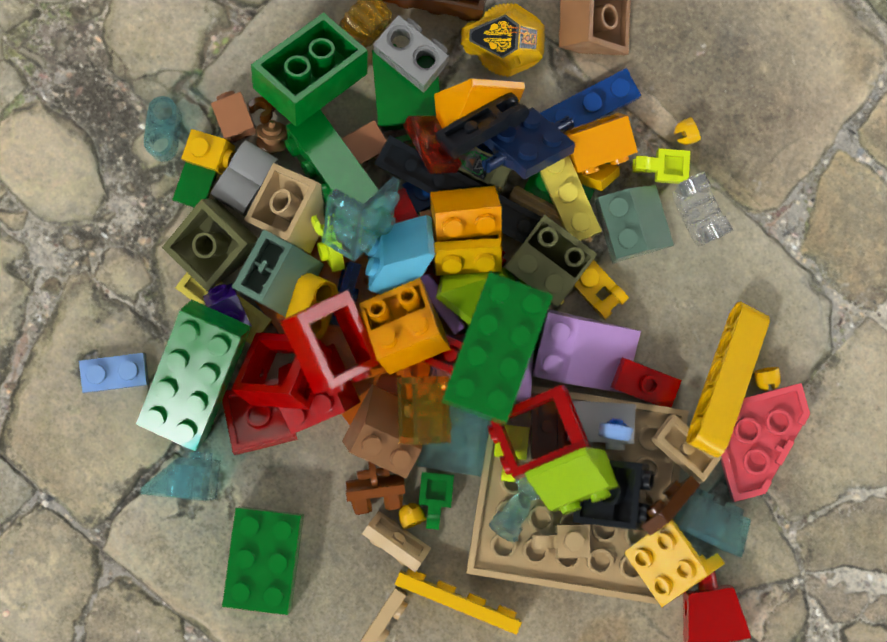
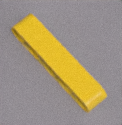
(728, 380)

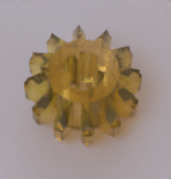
(366, 21)

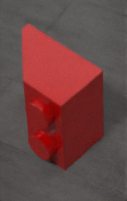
(323, 406)

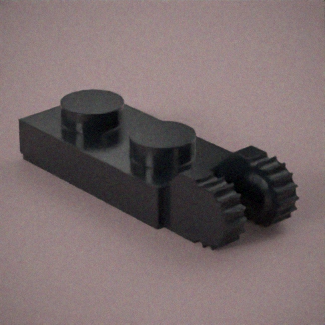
(481, 125)

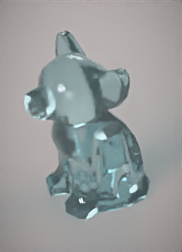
(509, 520)

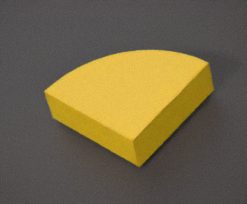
(602, 178)

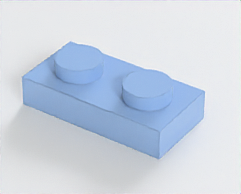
(113, 372)

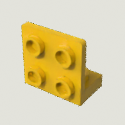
(670, 563)

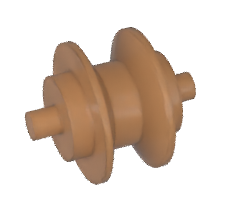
(271, 136)

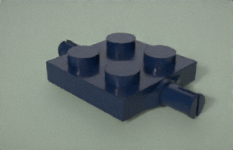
(530, 145)

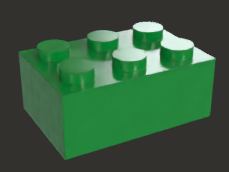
(309, 69)
(263, 560)

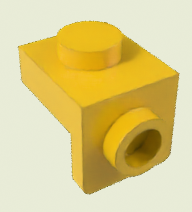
(208, 151)

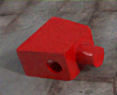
(713, 613)

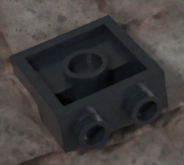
(627, 503)

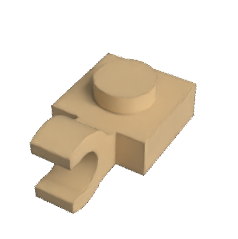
(569, 541)

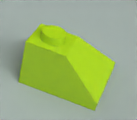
(463, 291)

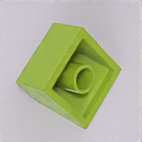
(573, 479)

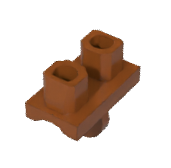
(374, 484)

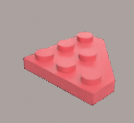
(763, 439)

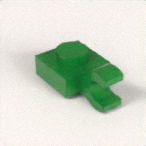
(435, 493)

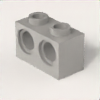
(405, 59)

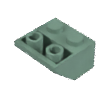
(274, 271)

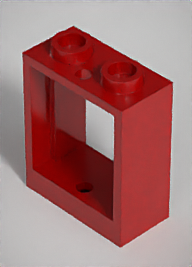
(309, 353)
(258, 360)
(569, 418)

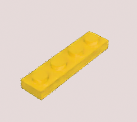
(471, 605)

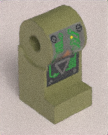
(473, 169)

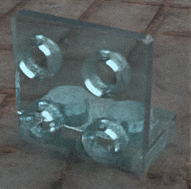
(355, 226)

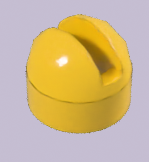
(688, 130)
(767, 376)
(411, 515)

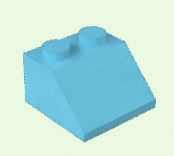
(400, 254)

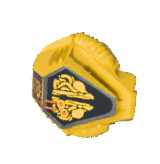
(505, 39)

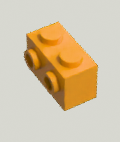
(601, 142)

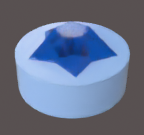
(616, 430)

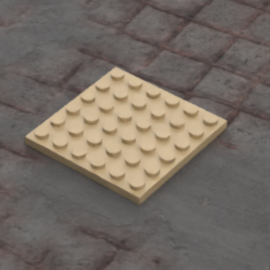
(608, 569)

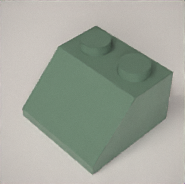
(633, 222)

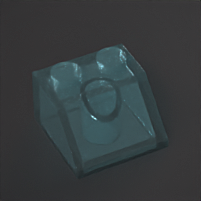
(466, 447)
(187, 478)
(713, 523)

